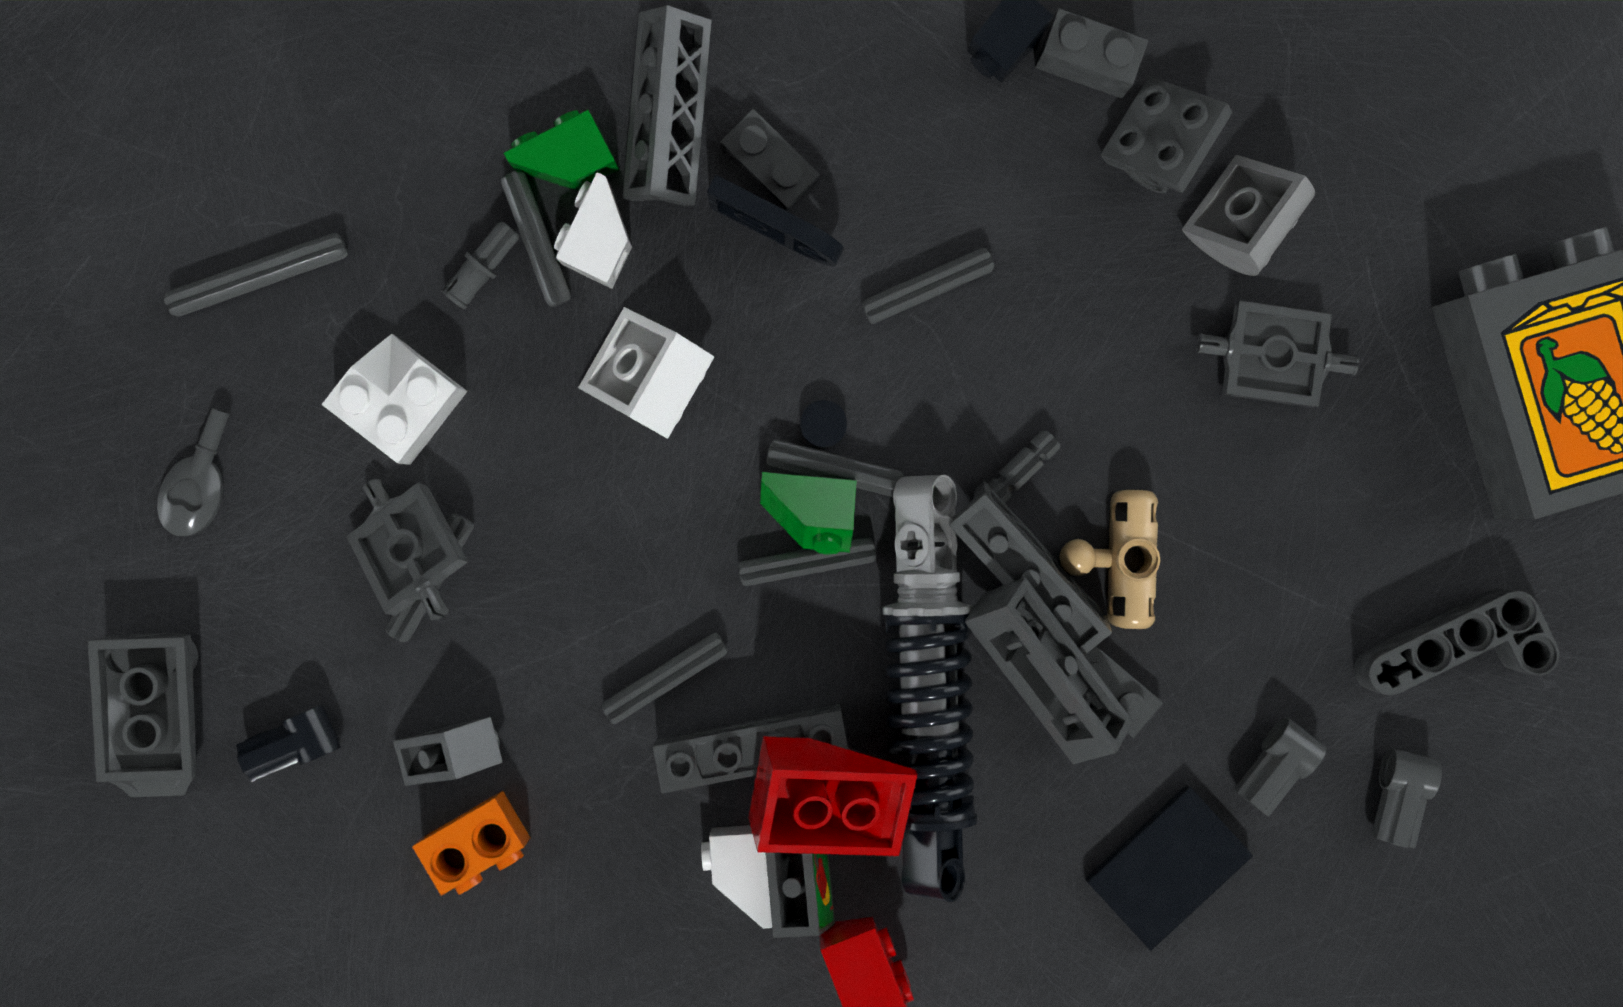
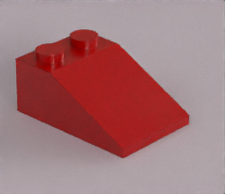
(828, 800)

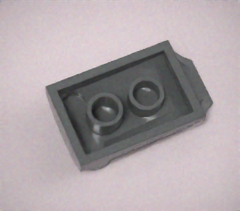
(144, 712)

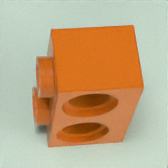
(468, 837)

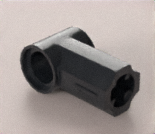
(297, 740)

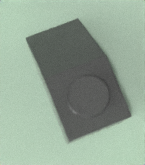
(448, 752)

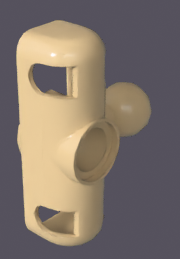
(1137, 587)

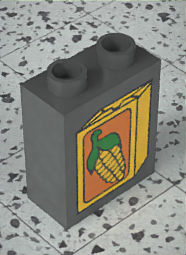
(1542, 376)

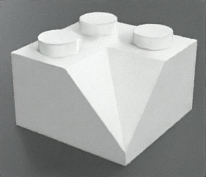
(395, 399)

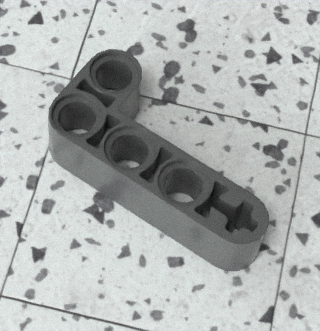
(1448, 649)

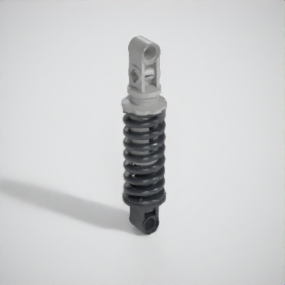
(931, 710)

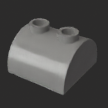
(1248, 214)

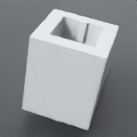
(597, 238)

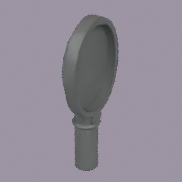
(194, 485)

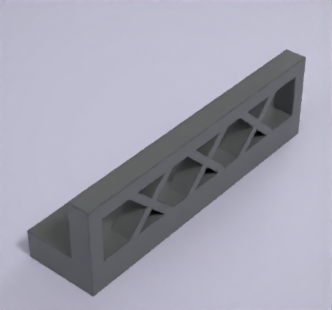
(658, 103)
(1016, 553)

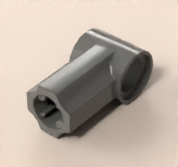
(1286, 756)
(1406, 785)

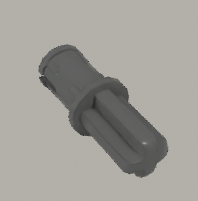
(480, 265)

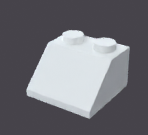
(646, 372)

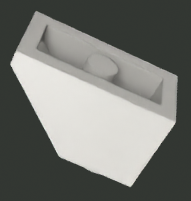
(739, 870)

